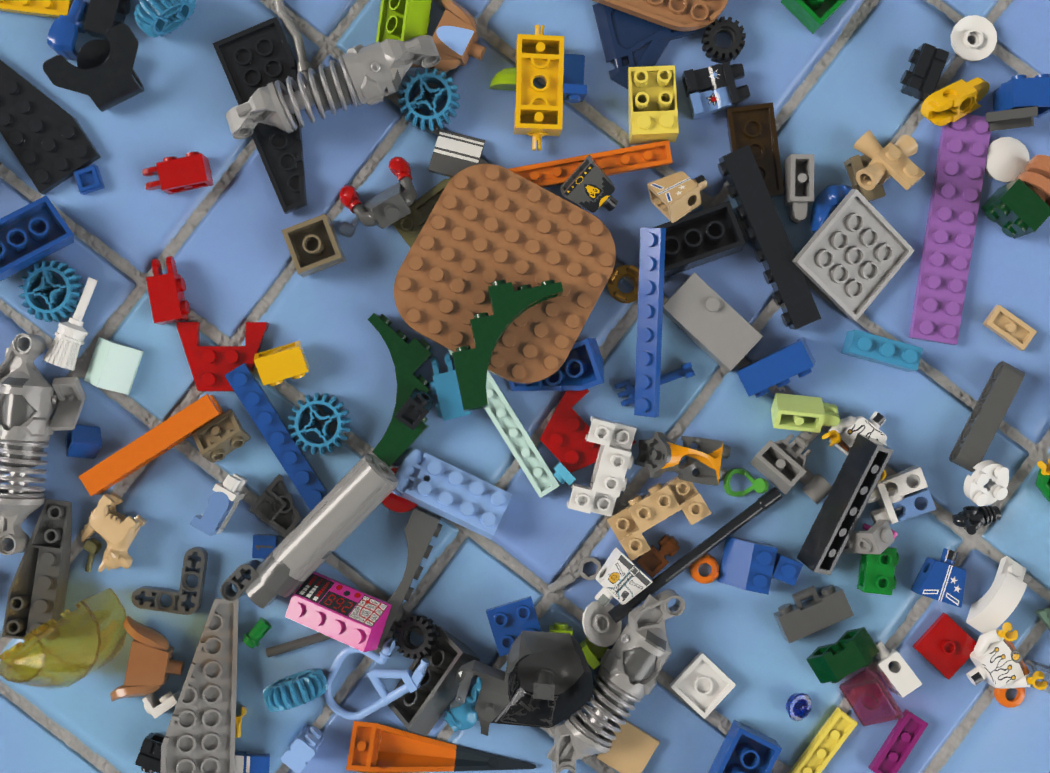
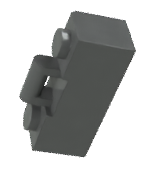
(814, 615)

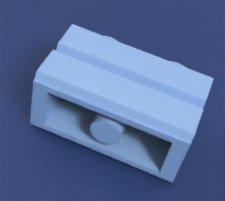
(303, 748)

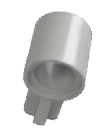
(815, 486)

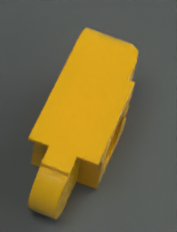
(954, 101)

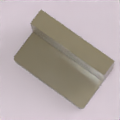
(855, 164)

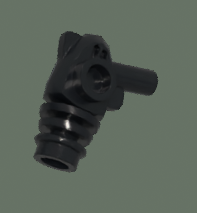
(973, 517)

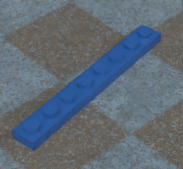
(649, 321)
(277, 435)

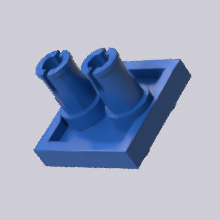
(510, 620)

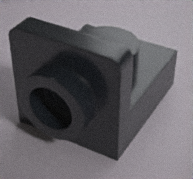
(414, 409)

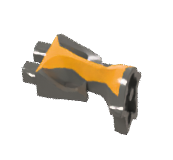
(668, 455)

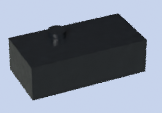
(701, 238)

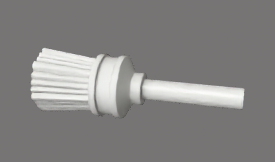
(71, 334)

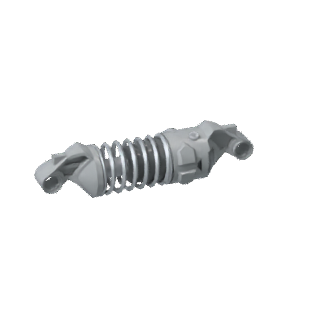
(358, 78)

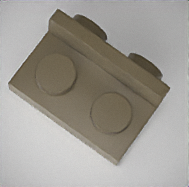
(220, 437)

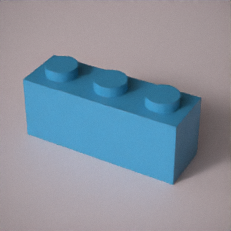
(882, 350)

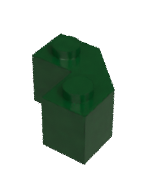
(844, 657)

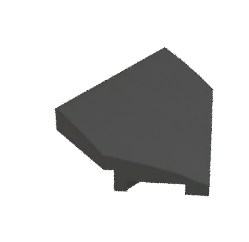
(1011, 118)

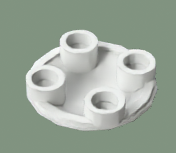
(1006, 159)

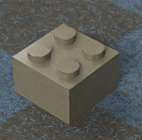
(313, 245)

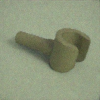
(93, 547)

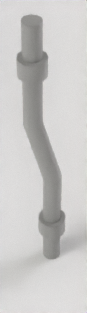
(302, 65)

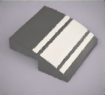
(454, 153)

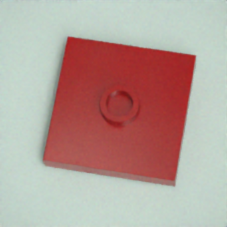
(945, 646)

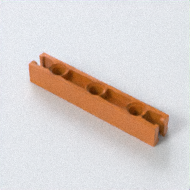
(151, 445)

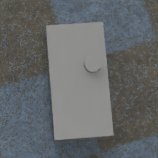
(711, 322)

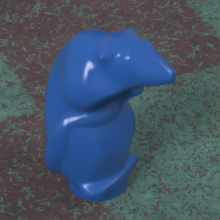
(826, 203)

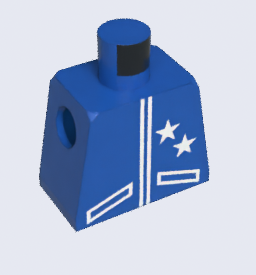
(941, 579)

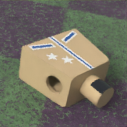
(676, 194)

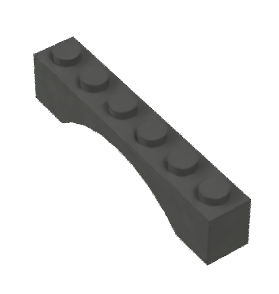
(419, 533)

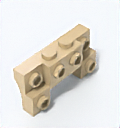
(652, 509)

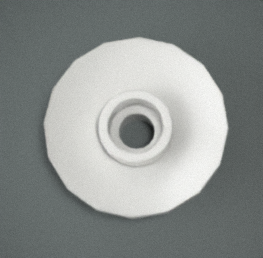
(982, 34)
(608, 630)

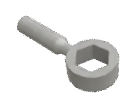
(570, 578)

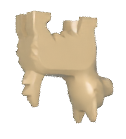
(115, 530)

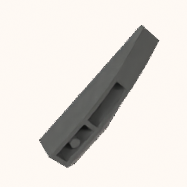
(43, 573)

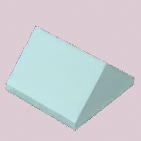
(113, 366)

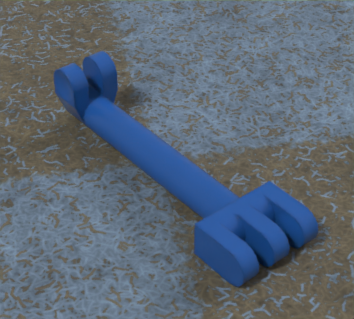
(685, 371)

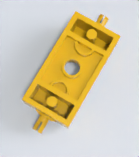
(539, 110)

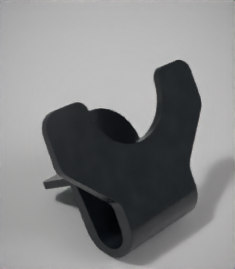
(103, 69)

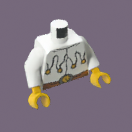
(848, 429)
(1000, 663)

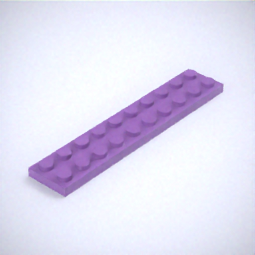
(950, 230)

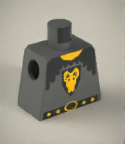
(589, 187)

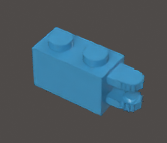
(447, 390)

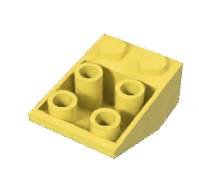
(652, 104)

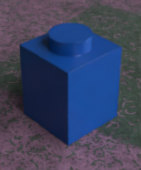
(786, 569)

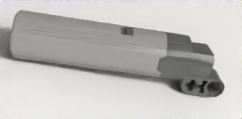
(315, 536)

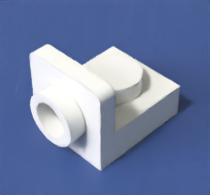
(158, 706)

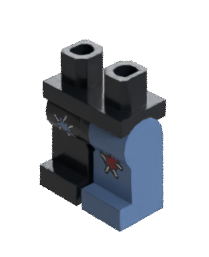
(714, 89)

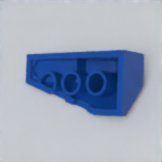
(579, 371)

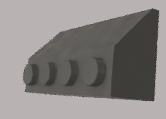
(439, 686)

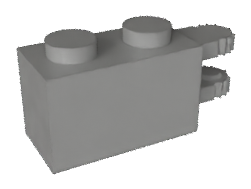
(798, 185)

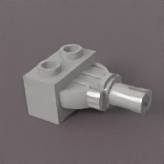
(783, 461)

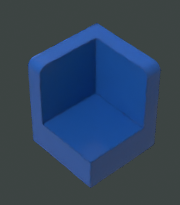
(83, 442)

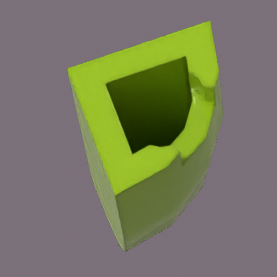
(504, 80)

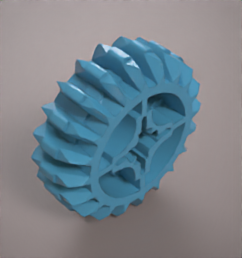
(162, 16)
(435, 94)
(45, 274)
(314, 414)
(295, 690)

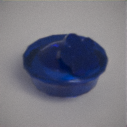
(799, 706)

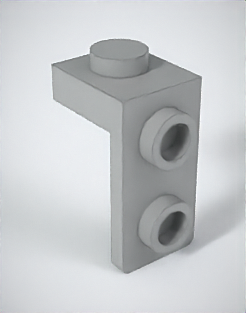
(70, 404)
(870, 541)

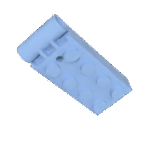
(451, 492)

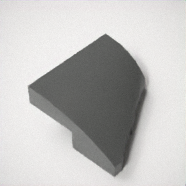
(277, 508)

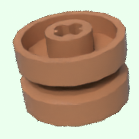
(1037, 176)

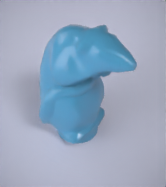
(465, 715)

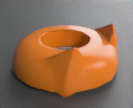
(714, 569)
(1001, 698)

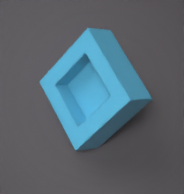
(563, 474)

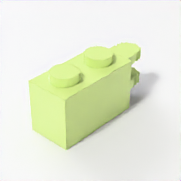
(802, 413)

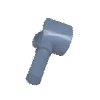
(349, 229)

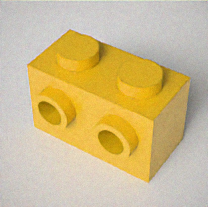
(281, 363)

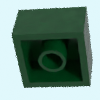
(1016, 209)

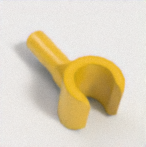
(239, 721)

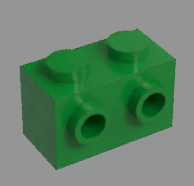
(877, 572)

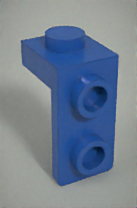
(573, 79)

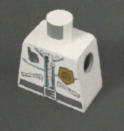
(620, 579)
(900, 676)

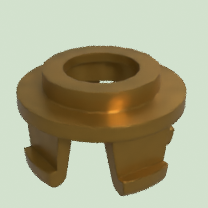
(624, 271)

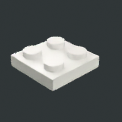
(702, 685)

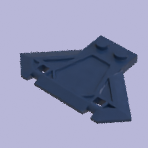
(631, 38)

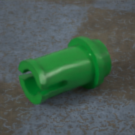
(256, 633)

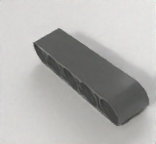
(987, 416)

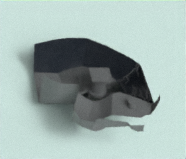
(541, 684)

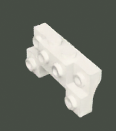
(609, 470)

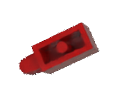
(180, 173)
(167, 294)

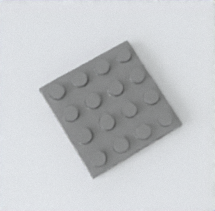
(853, 255)

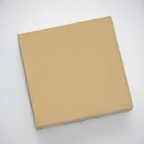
(630, 749)

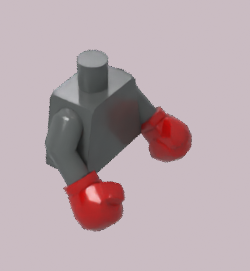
(388, 205)

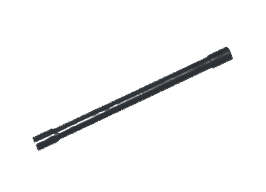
(762, 503)

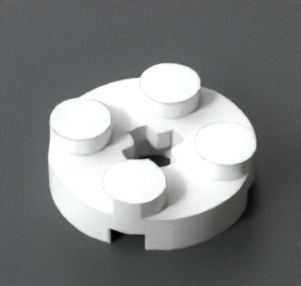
(996, 487)

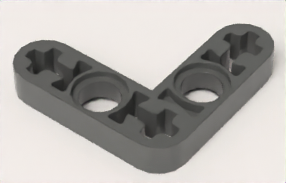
(178, 596)

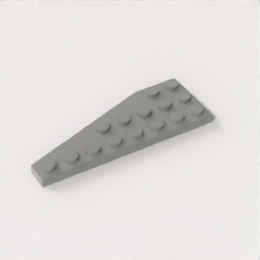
(205, 715)

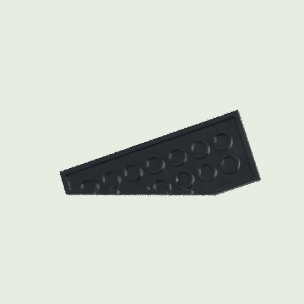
(251, 62)
(41, 133)

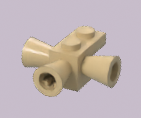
(888, 162)

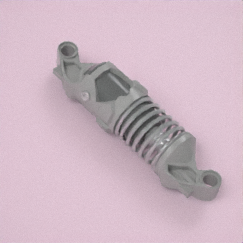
(24, 434)
(623, 678)

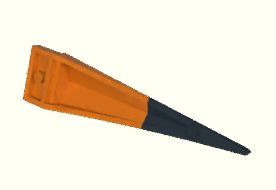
(391, 750)

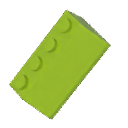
(403, 19)

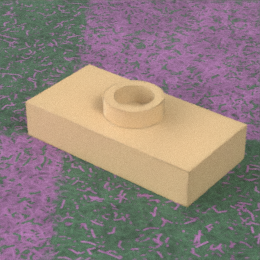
(1009, 327)

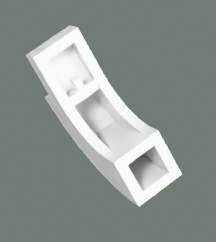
(1000, 599)

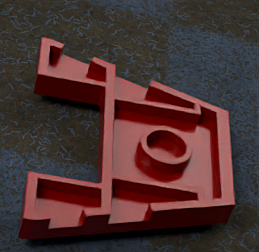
(213, 362)
(567, 434)

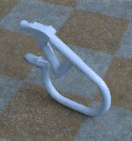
(411, 680)

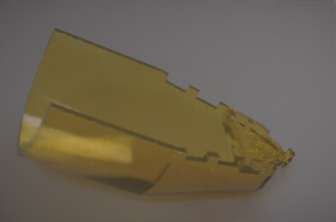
(70, 648)

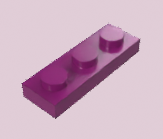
(898, 744)

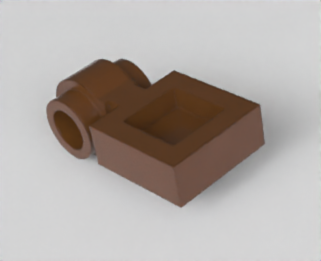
(654, 560)

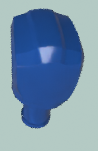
(65, 29)

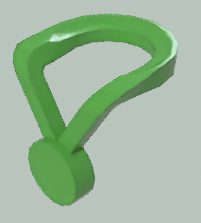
(760, 485)

